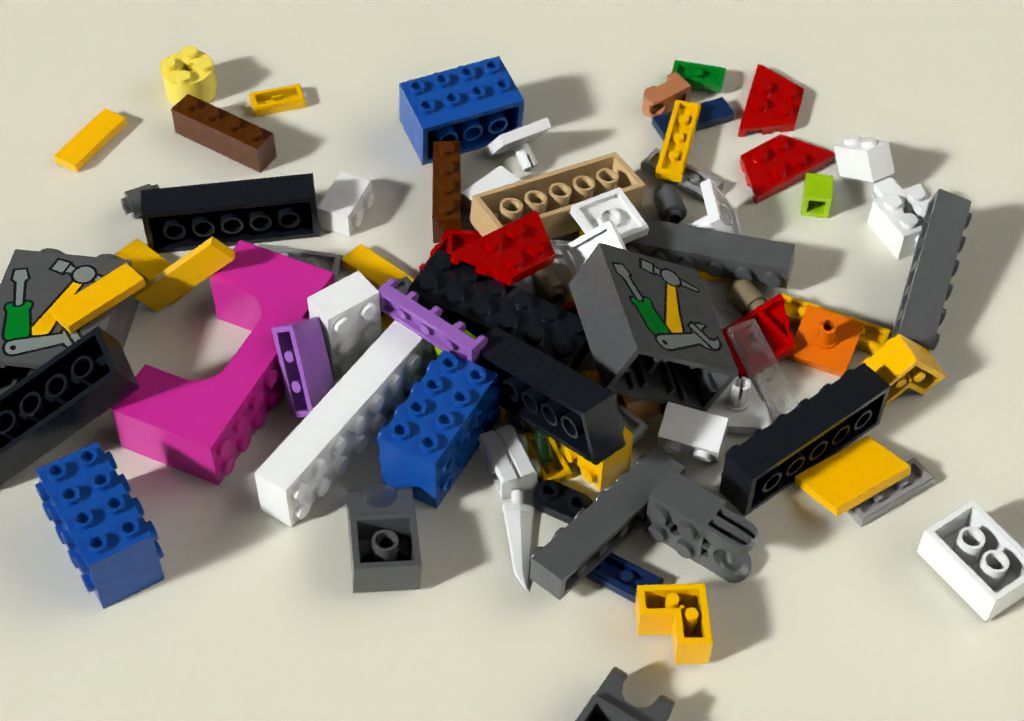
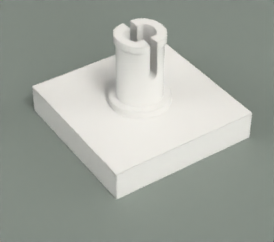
(519, 141)
(614, 207)
(720, 211)
(580, 249)
(742, 407)

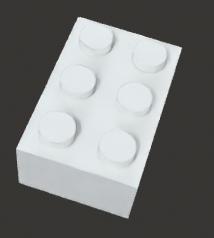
(348, 319)
(976, 559)

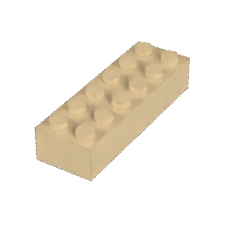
(553, 195)

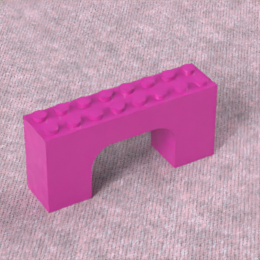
(212, 420)

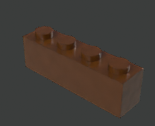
(224, 133)
(446, 188)

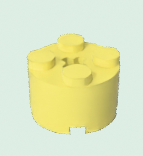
(189, 73)

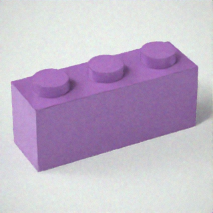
(303, 363)

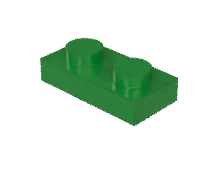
(700, 75)

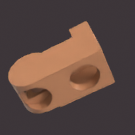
(661, 98)

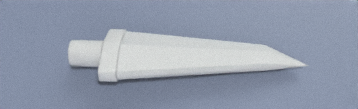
(519, 529)

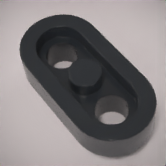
(560, 502)

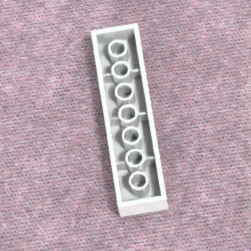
(342, 424)

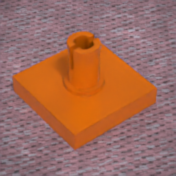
(826, 340)

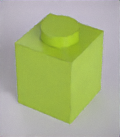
(817, 195)

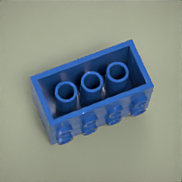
(460, 105)
(438, 427)
(100, 524)

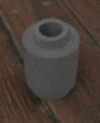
(132, 200)
(669, 204)

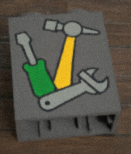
(36, 285)
(651, 329)

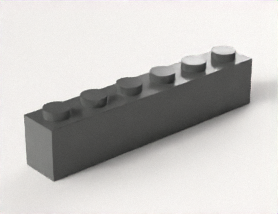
(718, 252)
(932, 269)
(600, 527)

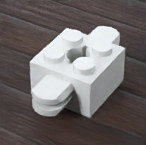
(898, 215)

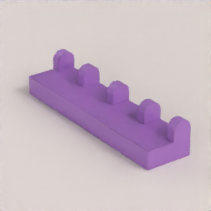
(428, 323)

